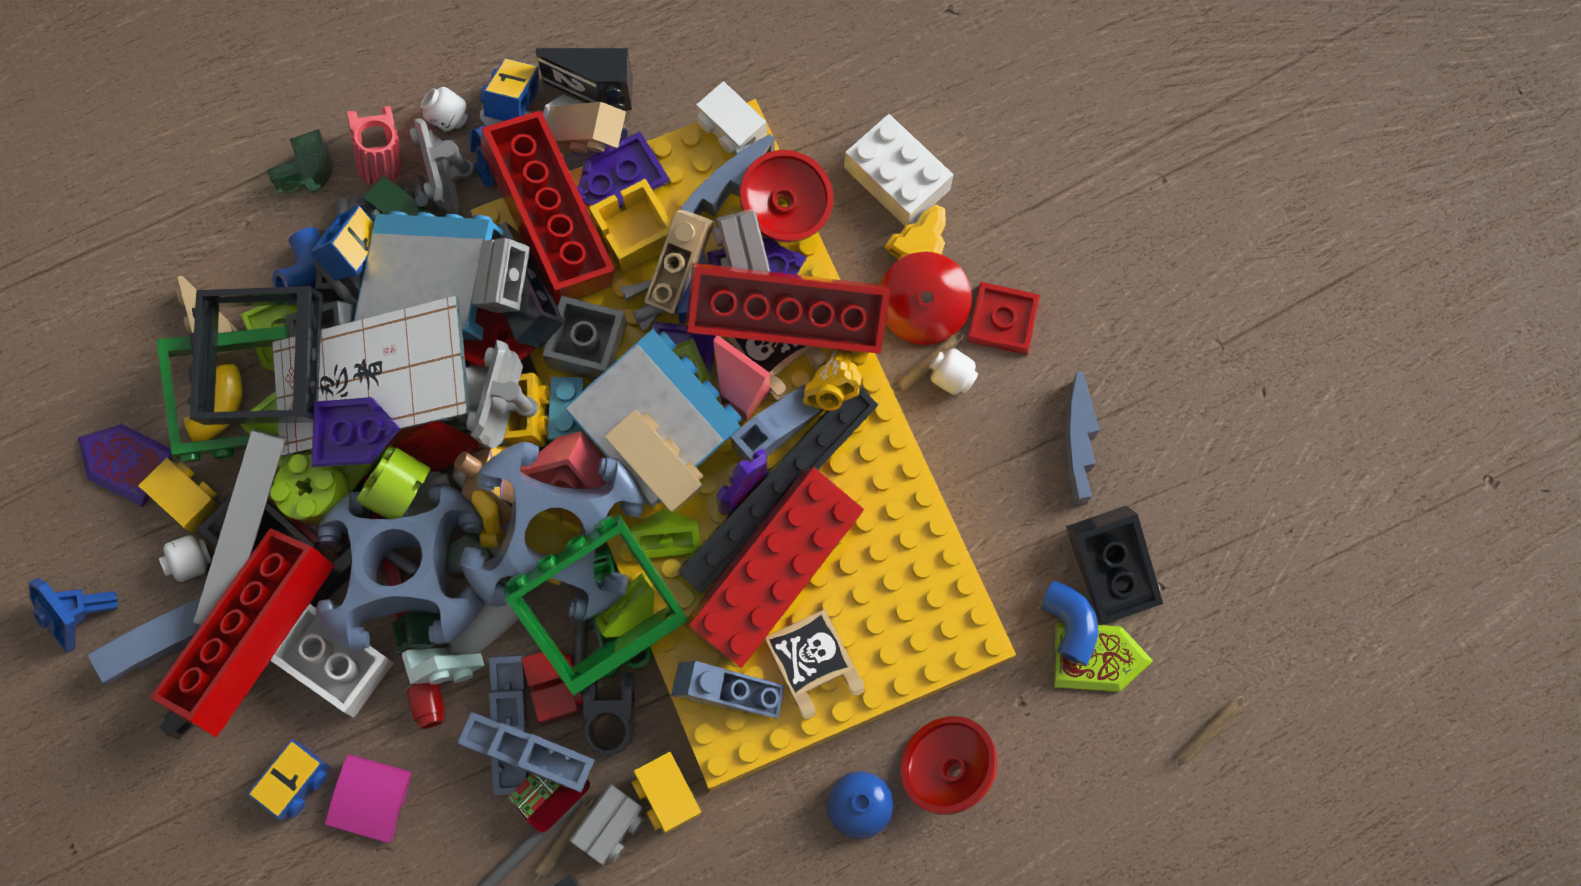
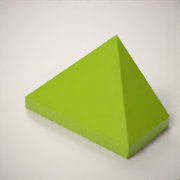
(667, 534)
(629, 610)

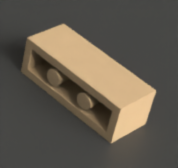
(586, 127)
(655, 460)

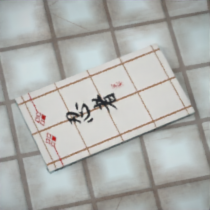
(400, 358)

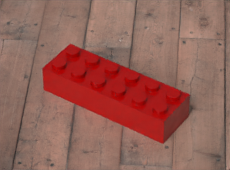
(547, 206)
(786, 308)
(773, 567)
(243, 632)

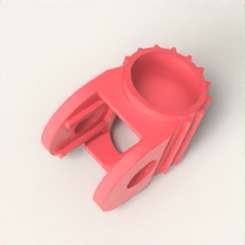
(375, 161)

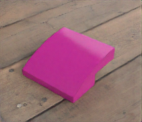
(368, 798)

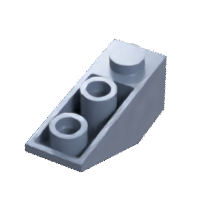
(773, 426)
(727, 689)

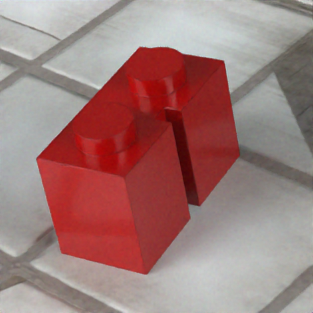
(550, 694)

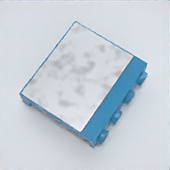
(422, 262)
(665, 387)

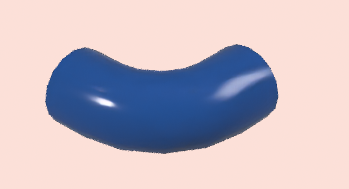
(303, 271)
(1079, 622)

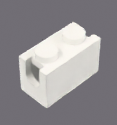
(730, 119)

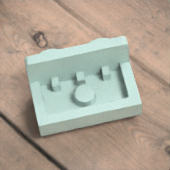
(440, 665)

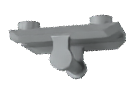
(440, 174)
(499, 397)

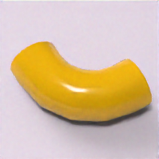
(227, 399)

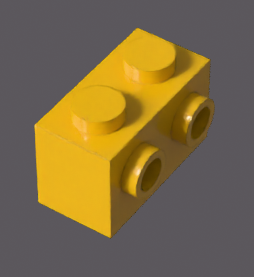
(533, 428)
(180, 495)
(666, 794)

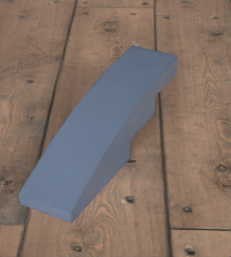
(726, 179)
(1080, 429)
(146, 643)
(507, 707)
(526, 752)

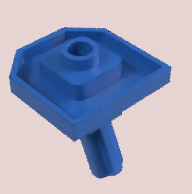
(66, 609)

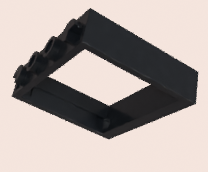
(204, 346)

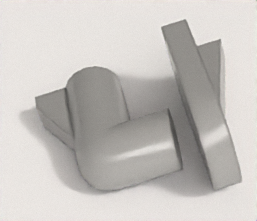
(647, 313)

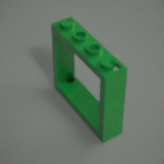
(182, 347)
(622, 648)

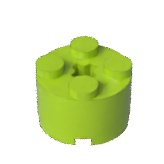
(393, 484)
(294, 486)

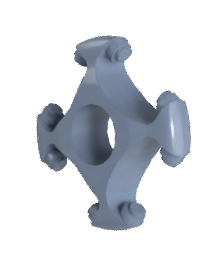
(535, 496)
(421, 593)

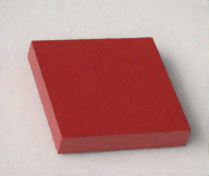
(1003, 318)
(434, 444)

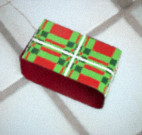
(544, 801)

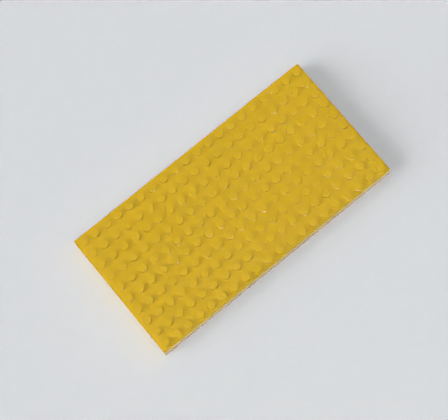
(891, 586)

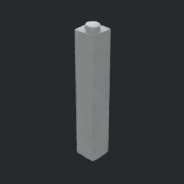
(242, 517)

